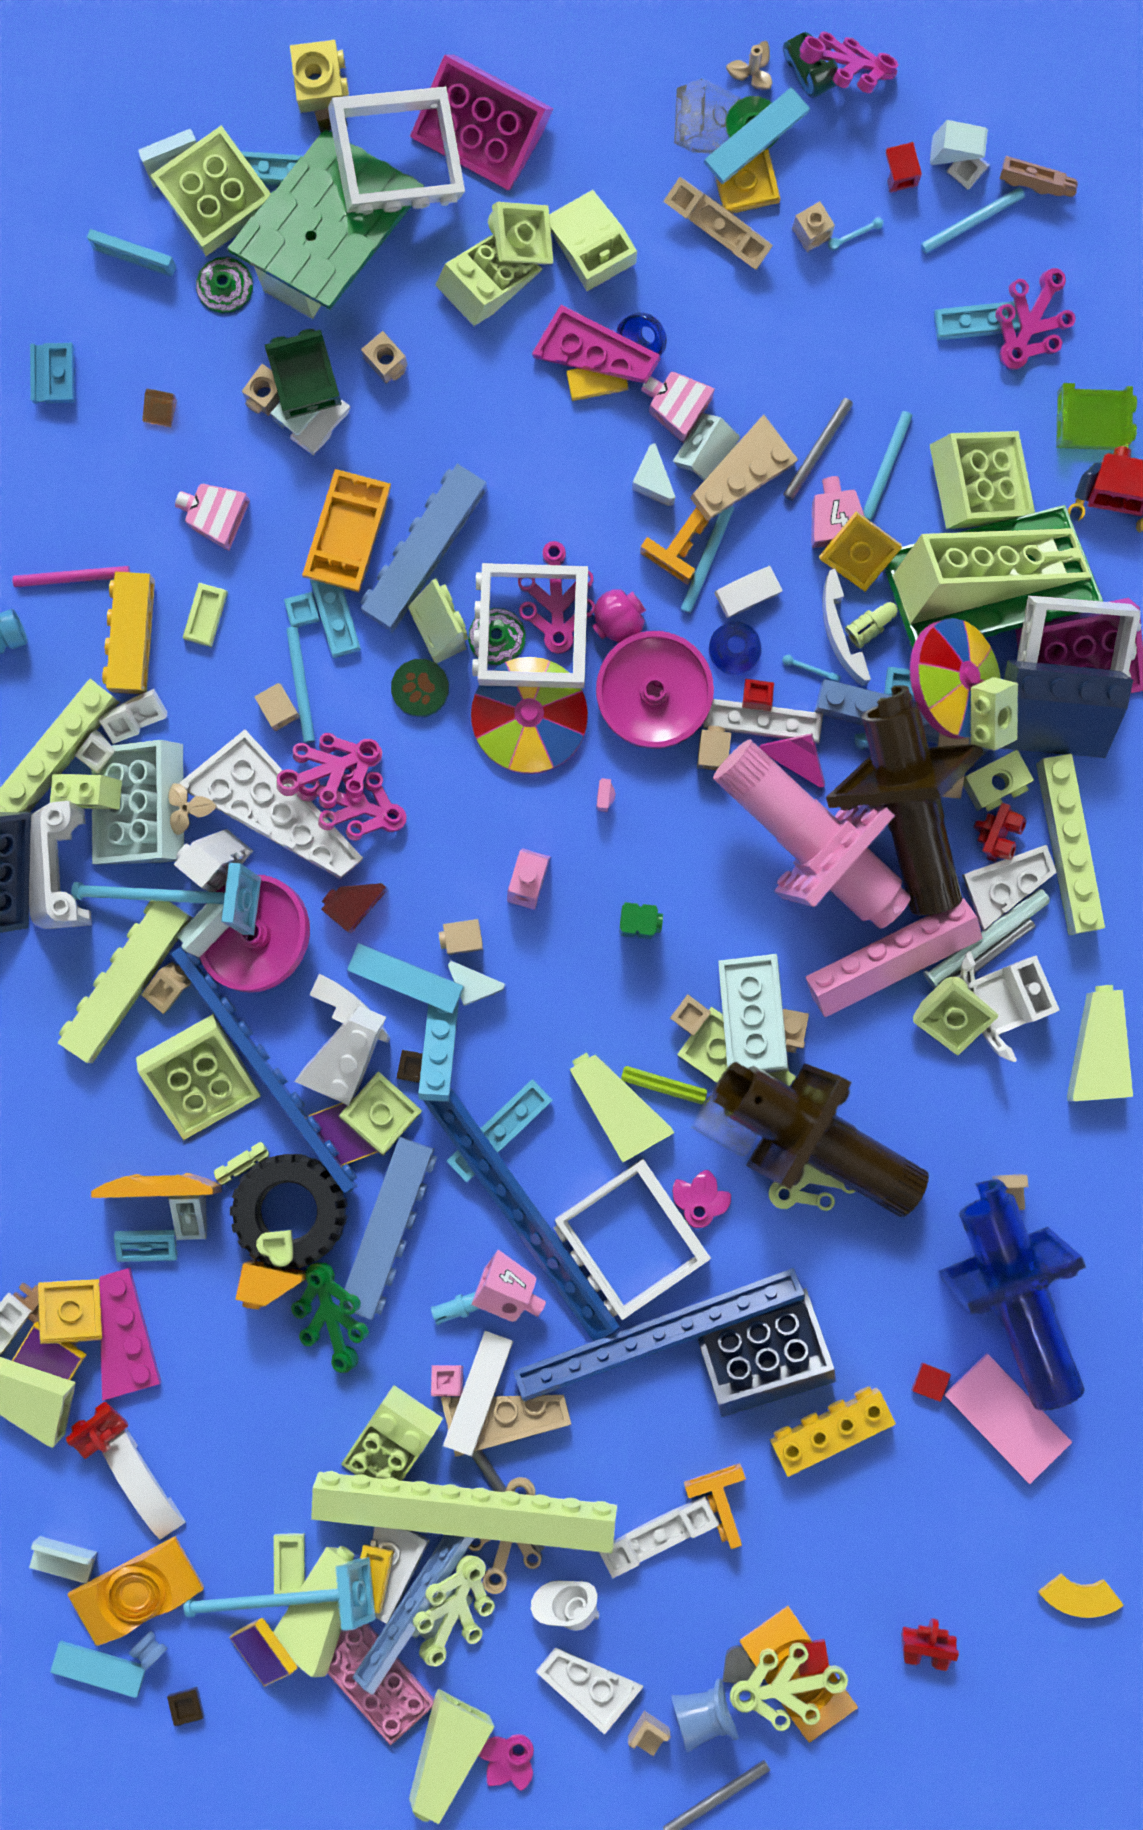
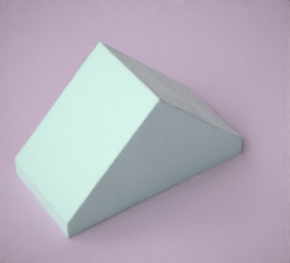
(958, 142)
(652, 478)
(475, 984)
(189, 1216)

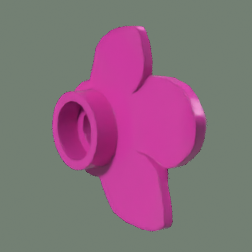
(700, 1194)
(505, 1763)

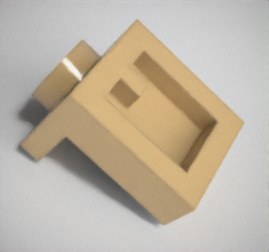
(166, 987)
(795, 1029)

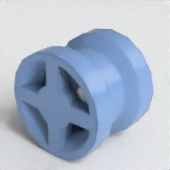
(147, 1650)

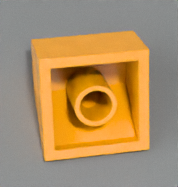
(264, 1284)

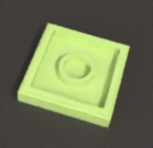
(380, 1113)

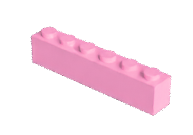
(893, 958)

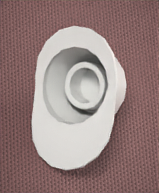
(565, 1604)

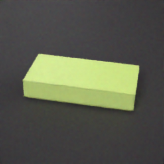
(205, 615)
(289, 1562)

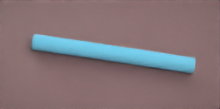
(972, 220)
(887, 464)
(706, 560)
(300, 684)

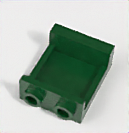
(302, 373)

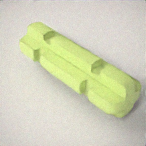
(241, 1163)

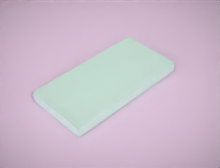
(753, 1012)

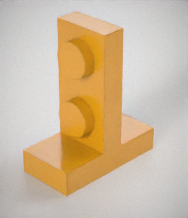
(680, 546)
(718, 1501)

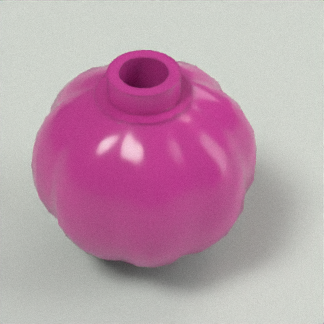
(618, 615)

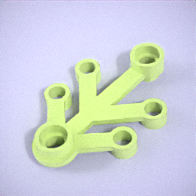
(811, 1176)
(468, 1575)
(783, 1688)

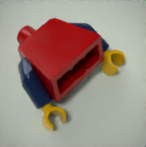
(1113, 485)

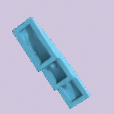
(405, 978)

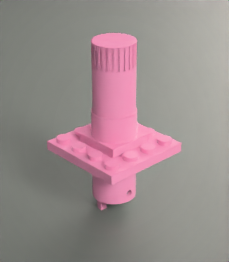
(827, 848)

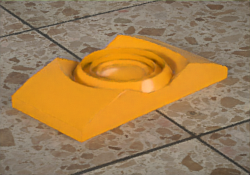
(347, 530)
(163, 1185)
(136, 1592)
(779, 1634)

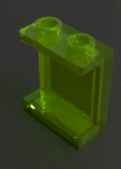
(1095, 418)

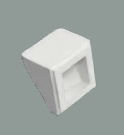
(968, 171)
(95, 751)

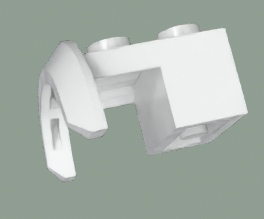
(1015, 993)

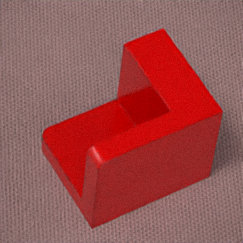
(903, 167)

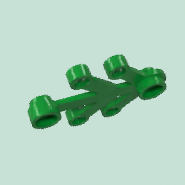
(321, 1281)

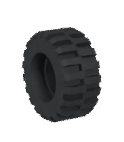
(289, 1169)

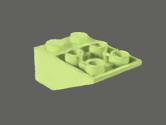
(592, 240)
(480, 282)
(438, 622)
(393, 1437)

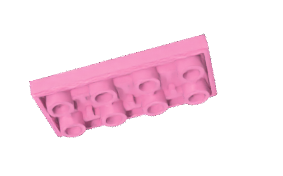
(1008, 1418)
(397, 1700)

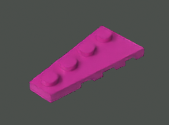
(592, 347)
(125, 1344)

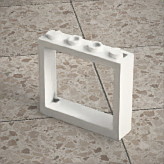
(391, 103)
(1034, 620)
(481, 636)
(597, 1278)

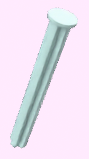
(990, 936)

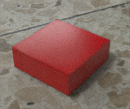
(758, 695)
(931, 1381)
(817, 1658)

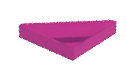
(798, 755)

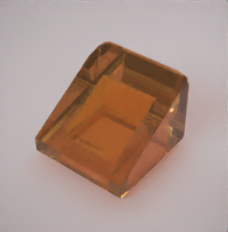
(159, 407)

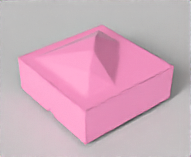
(606, 795)
(447, 1381)

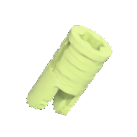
(876, 619)

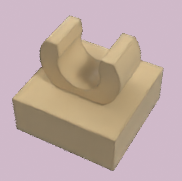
(690, 1015)

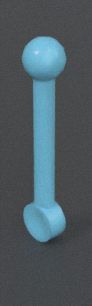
(834, 243)
(788, 661)

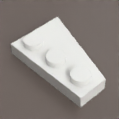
(1007, 882)
(408, 1550)
(588, 1687)

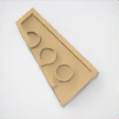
(746, 468)
(514, 1419)

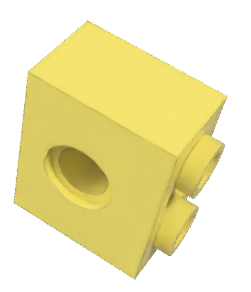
(320, 59)

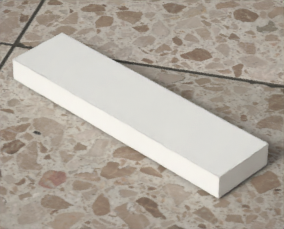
(777, 723)
(478, 1393)

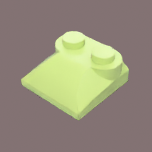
(522, 232)
(954, 1015)

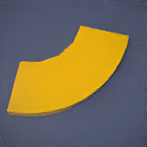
(1079, 1599)

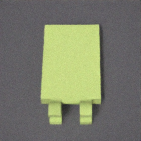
(708, 1050)

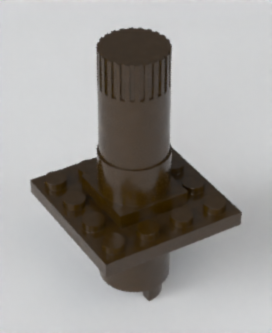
(910, 783)
(803, 1128)

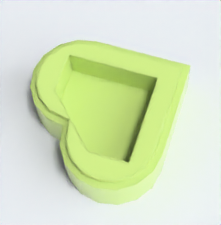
(277, 1246)

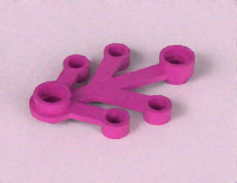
(881, 67)
(1030, 320)
(555, 604)
(332, 766)
(357, 807)

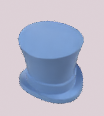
(704, 1716)

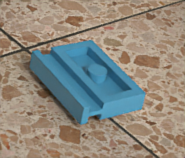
(52, 373)

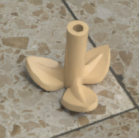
(758, 58)
(198, 806)

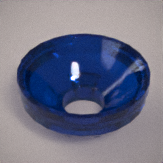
(632, 327)
(732, 662)

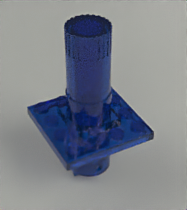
(1014, 1277)

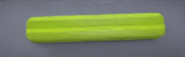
(664, 1085)

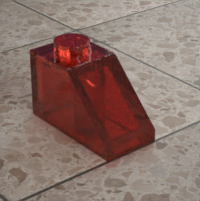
(352, 903)

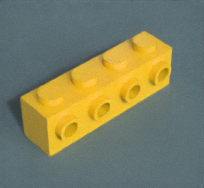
(129, 632)
(832, 1431)

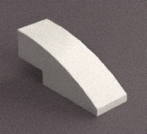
(342, 999)

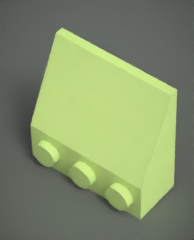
(212, 190)
(981, 478)
(197, 1077)

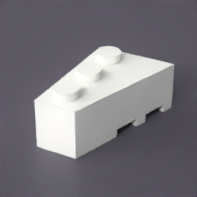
(209, 858)
(345, 1057)

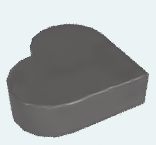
(737, 1665)

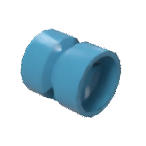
(11, 631)

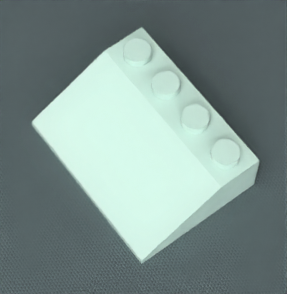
(142, 824)

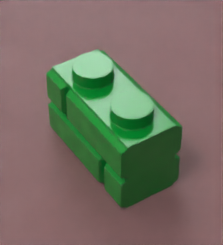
(640, 921)

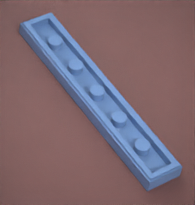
(400, 1625)

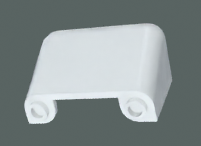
(47, 903)

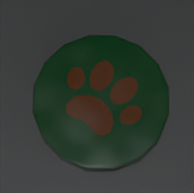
(420, 687)

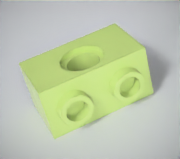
(994, 713)
(1010, 768)
(86, 790)

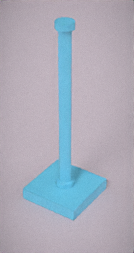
(239, 898)
(353, 1594)

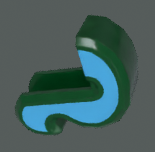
(814, 77)

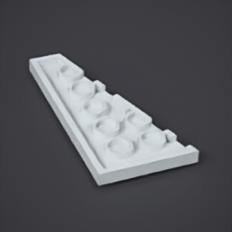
(244, 787)

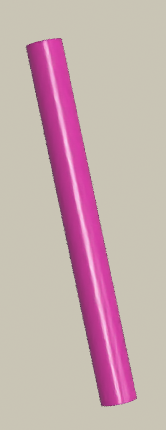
(67, 576)

